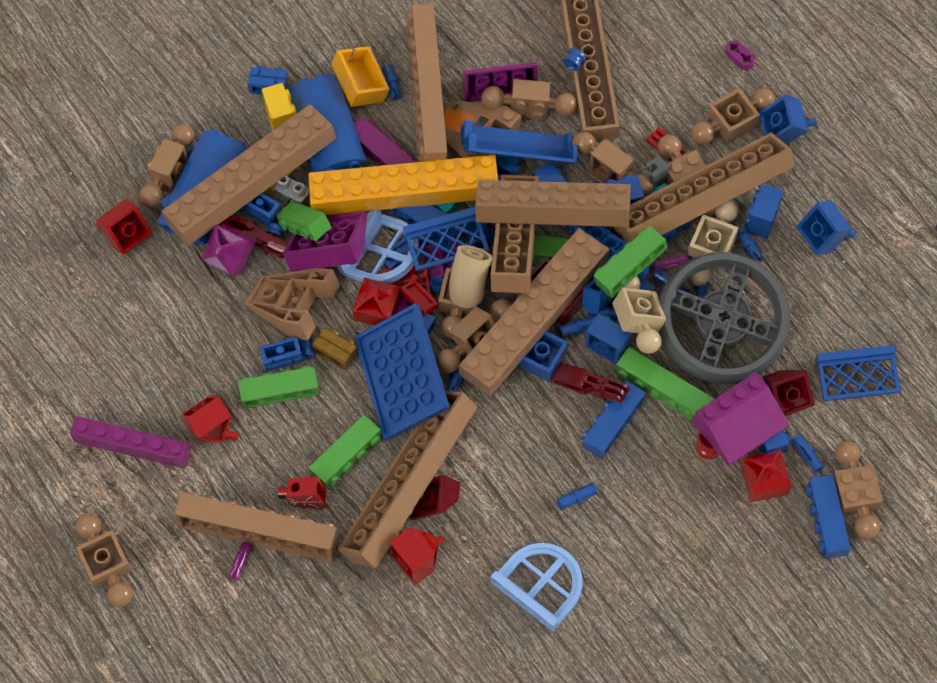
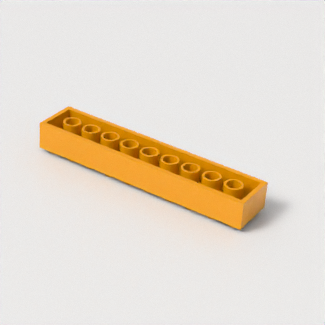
(400, 185)

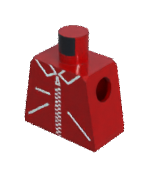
(304, 492)

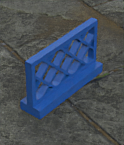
(439, 224)
(852, 357)

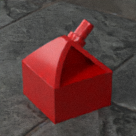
(124, 226)
(375, 301)
(209, 420)
(765, 476)
(416, 552)

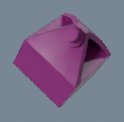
(228, 250)

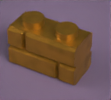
(335, 348)

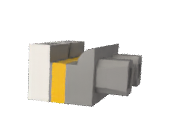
(291, 190)

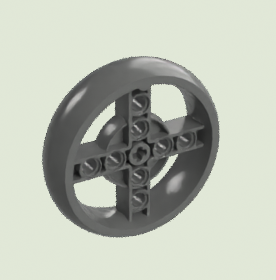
(740, 268)

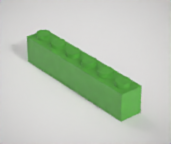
(661, 383)

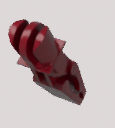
(271, 243)
(585, 382)

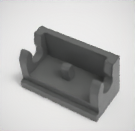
(659, 171)

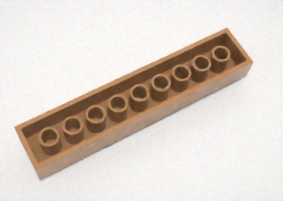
(593, 80)
(426, 83)
(249, 174)
(709, 187)
(533, 312)
(405, 482)

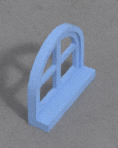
(375, 221)
(525, 600)

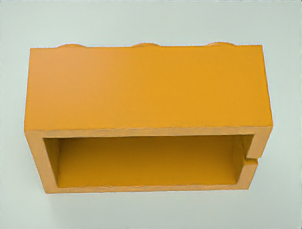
(360, 77)

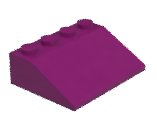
(477, 80)
(338, 246)
(741, 419)

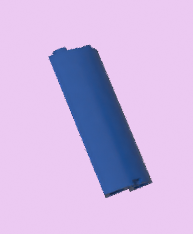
(329, 100)
(518, 144)
(208, 156)

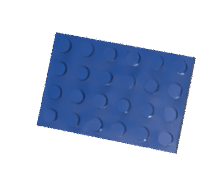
(401, 372)

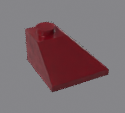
(790, 390)
(437, 497)

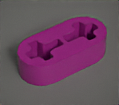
(742, 53)

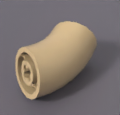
(469, 276)

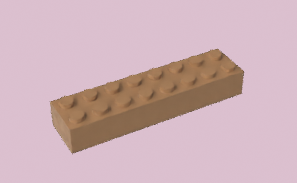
(553, 203)
(513, 252)
(257, 526)

